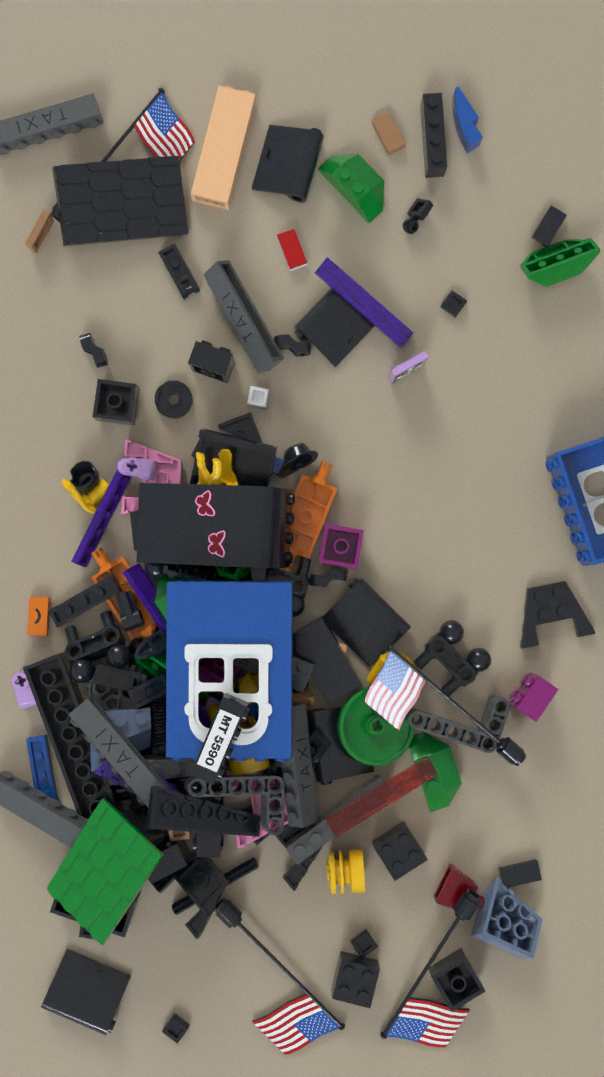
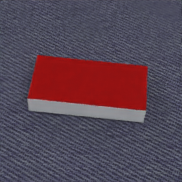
(292, 250)

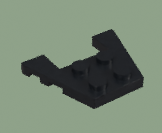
(551, 604)
(298, 871)
(203, 884)

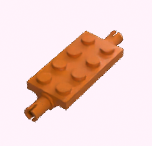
(310, 509)
(117, 568)

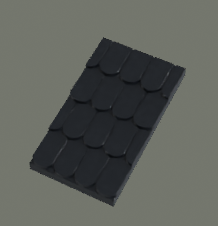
(120, 200)

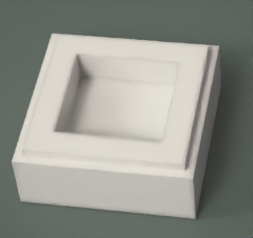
(258, 397)

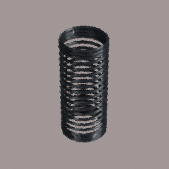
(158, 750)

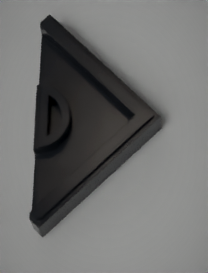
(242, 427)

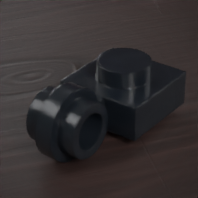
(418, 211)

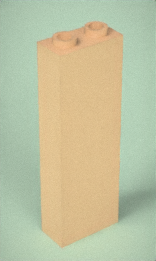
(223, 147)

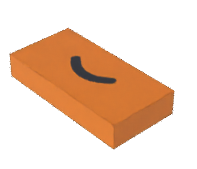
(38, 616)

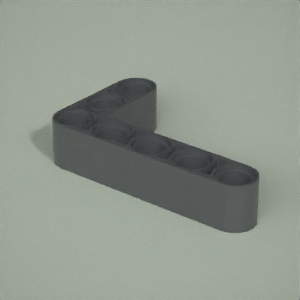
(461, 730)
(244, 782)

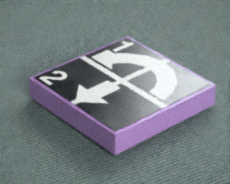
(408, 367)

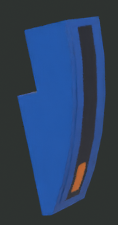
(465, 121)

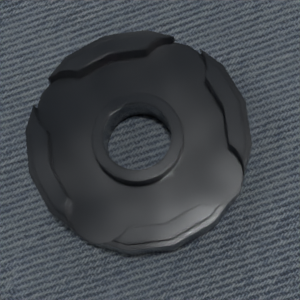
(176, 410)

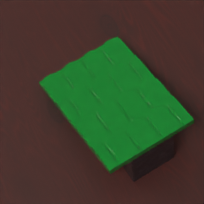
(106, 868)

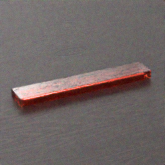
(381, 796)

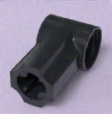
(130, 615)

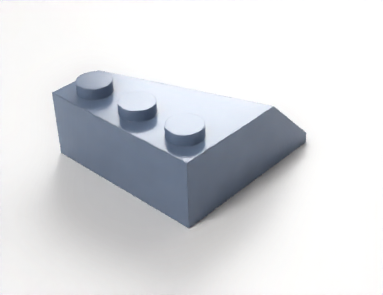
(134, 725)
(507, 922)

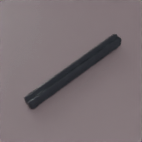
(233, 875)

